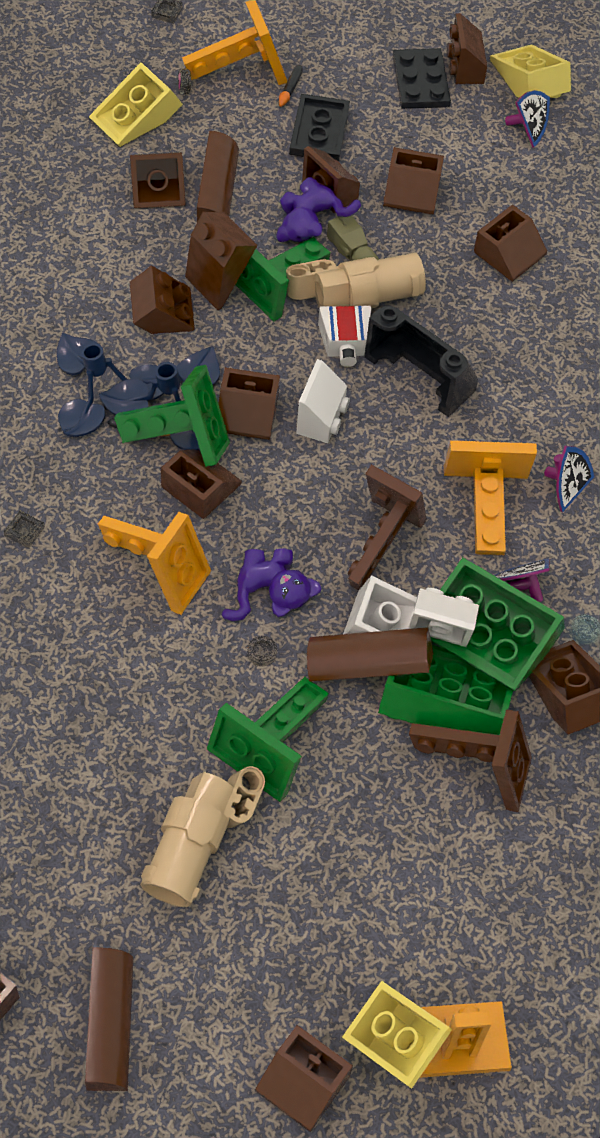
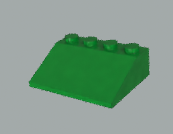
(509, 630)
(447, 696)

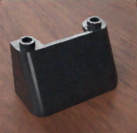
(397, 335)

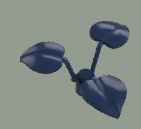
(75, 355)
(134, 393)

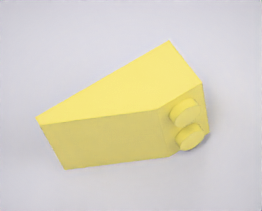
(533, 69)
(135, 106)
(397, 1034)

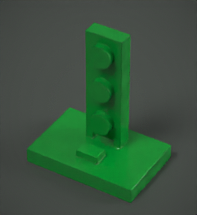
(267, 281)
(196, 412)
(260, 743)

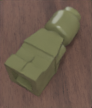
(349, 238)

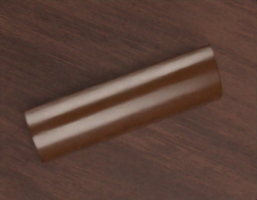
(218, 174)
(369, 654)
(109, 1020)

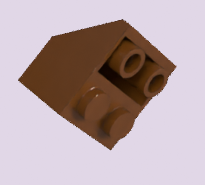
(466, 52)
(413, 180)
(510, 243)
(161, 303)
(249, 402)
(197, 485)
(304, 1078)

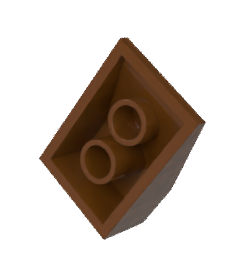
(217, 256)
(569, 686)

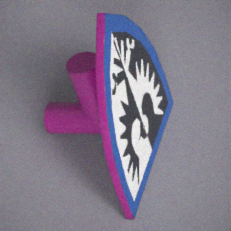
(533, 114)
(572, 474)
(530, 573)

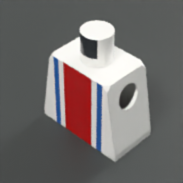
(344, 331)

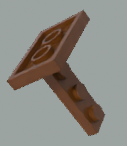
(404, 505)
(506, 751)

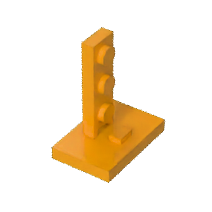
(237, 48)
(488, 466)
(174, 555)
(474, 1044)

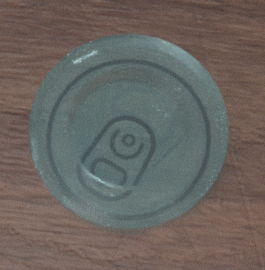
(585, 629)

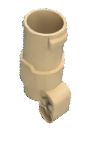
(357, 281)
(195, 832)

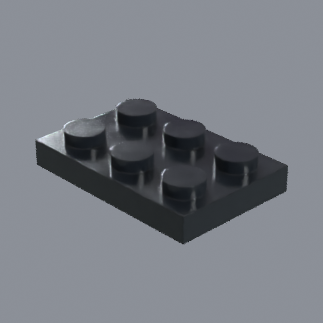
(421, 78)
(320, 125)

